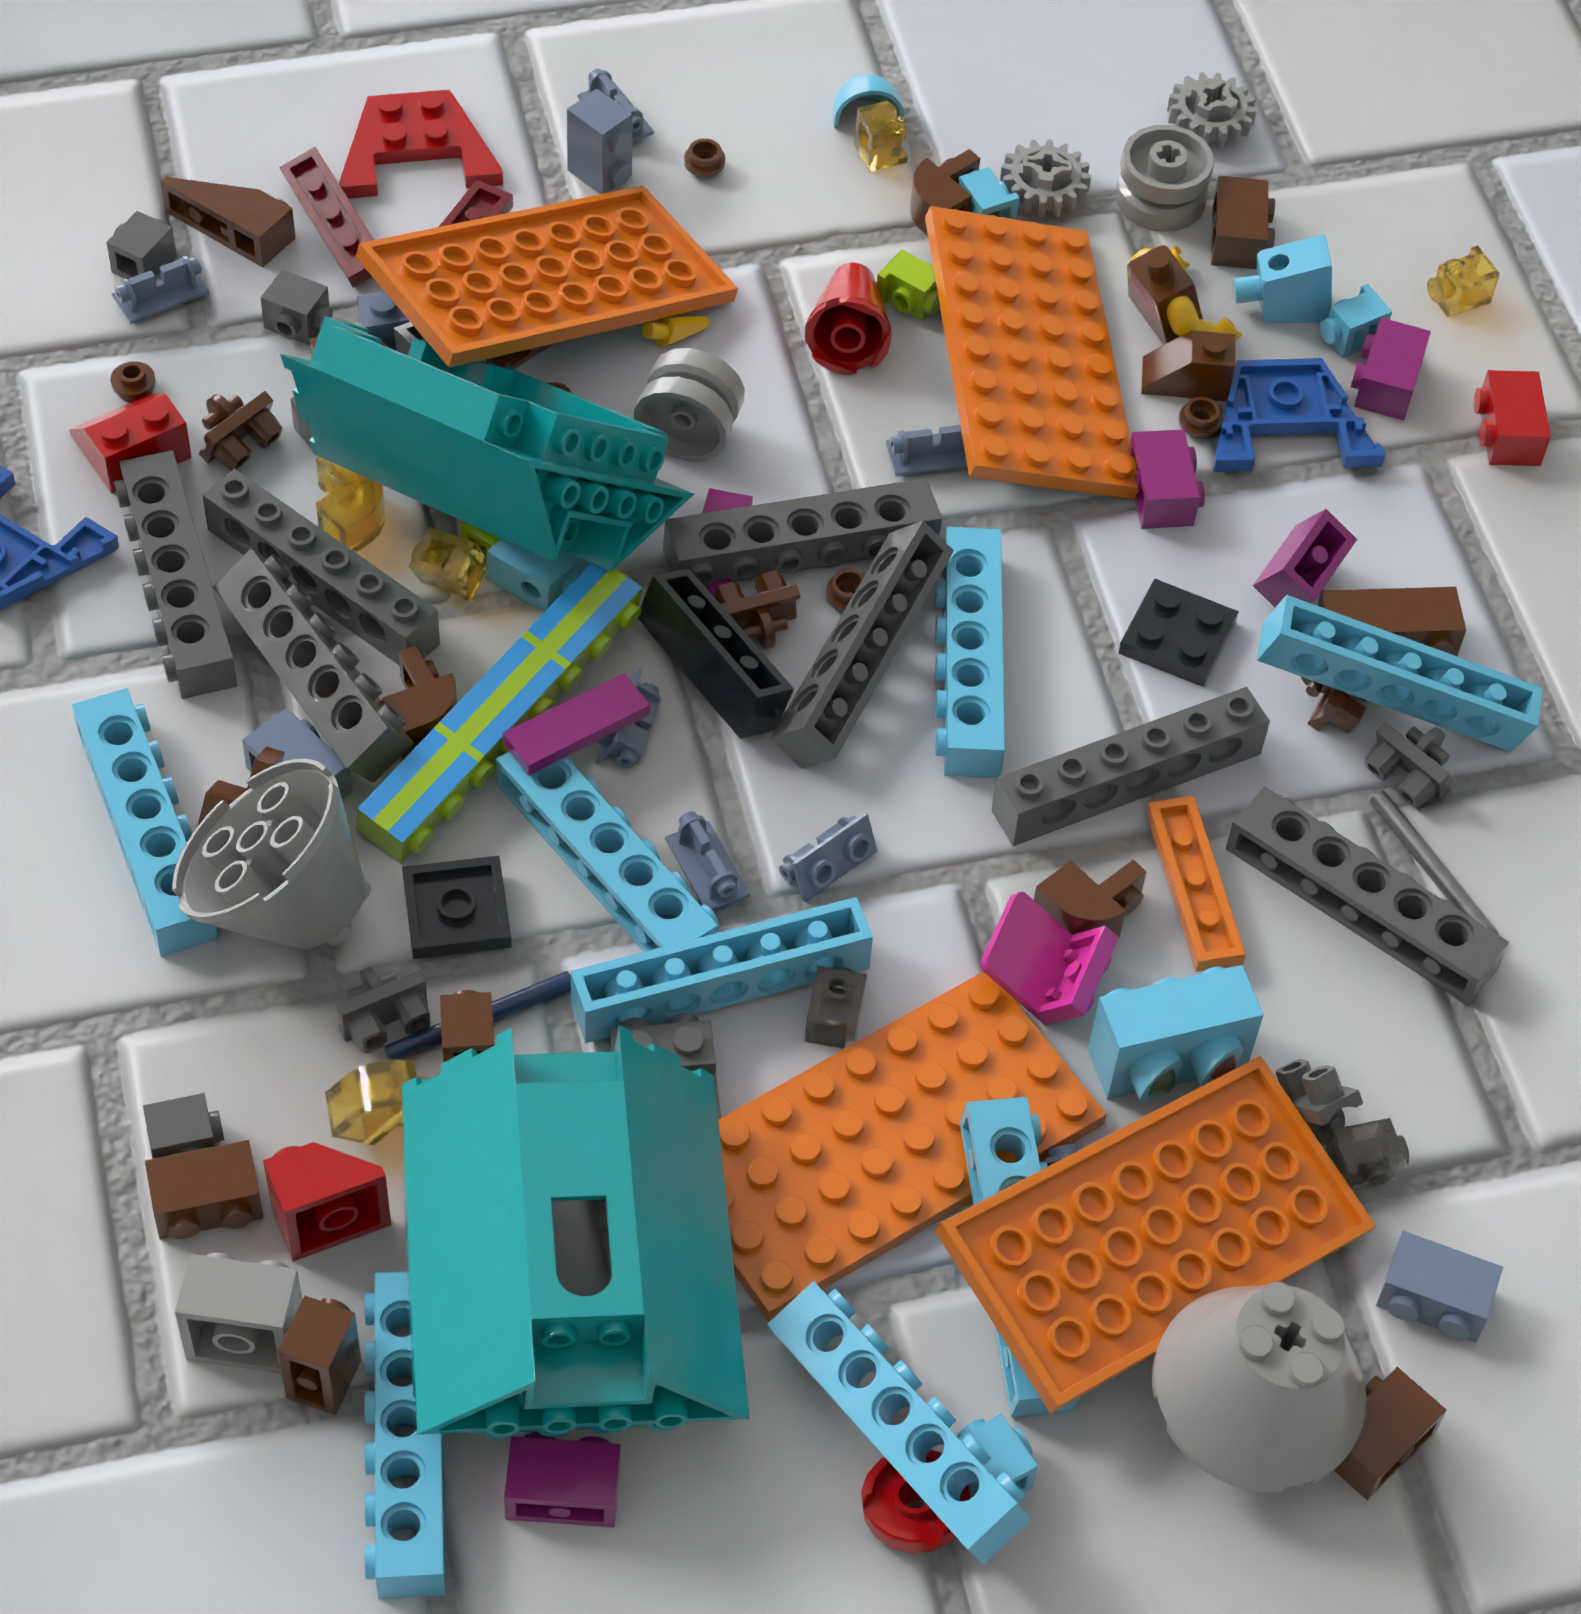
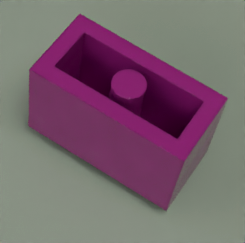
(1391, 368)
(1166, 479)
(1306, 559)
(562, 1480)

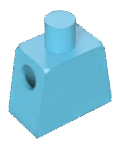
(1290, 282)
(531, 575)

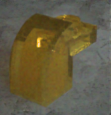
(353, 505)
(369, 1101)

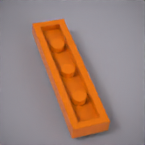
(1195, 883)

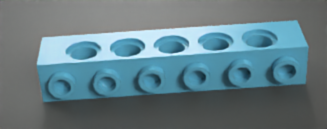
(971, 655)
(1399, 673)
(118, 754)
(606, 874)
(720, 968)
(985, 1129)
(980, 1523)
(418, 1564)

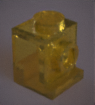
(880, 136)
(1464, 283)
(448, 563)

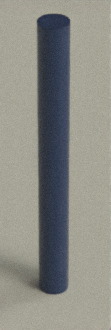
(501, 1008)

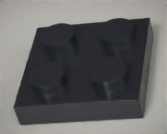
(1178, 632)
(456, 907)

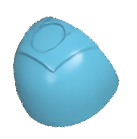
(868, 87)

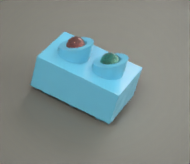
(1174, 1032)

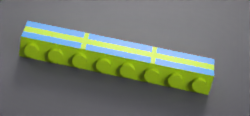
(517, 688)

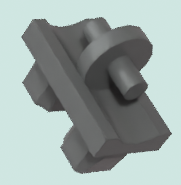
(1425, 775)
(381, 1003)
(1318, 1096)

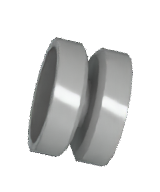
(1164, 177)
(693, 401)

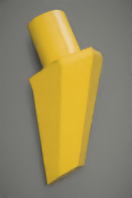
(674, 329)

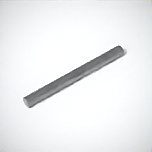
(1426, 857)

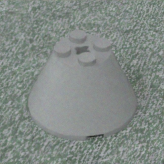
(276, 861)
(1260, 1386)

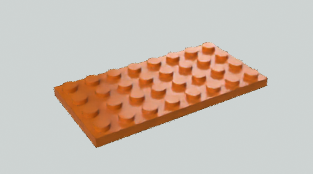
(545, 274)
(1030, 354)
(874, 1139)
(1135, 1227)

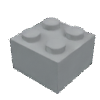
(236, 1310)

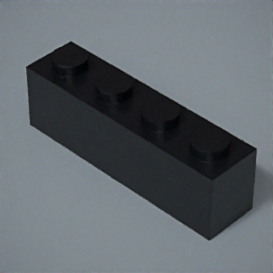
(715, 653)

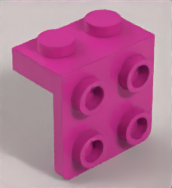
(1045, 963)

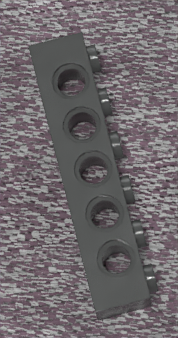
(796, 531)
(329, 571)
(177, 575)
(862, 645)
(314, 665)
(1129, 766)
(1376, 916)

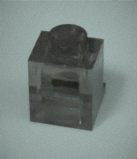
(1367, 1152)

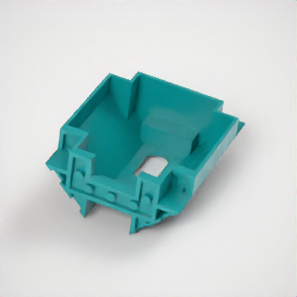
(486, 445)
(490, 1322)

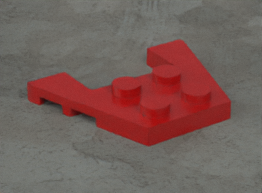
(412, 130)

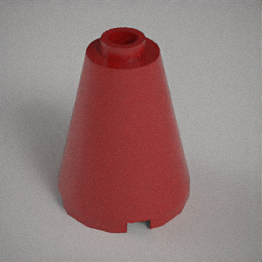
(849, 322)

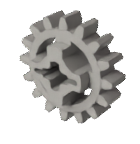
(1212, 108)
(1046, 177)

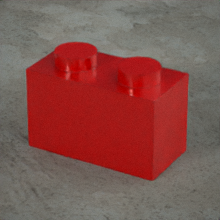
(1512, 418)

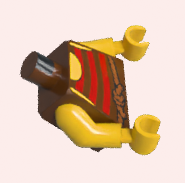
(1168, 295)

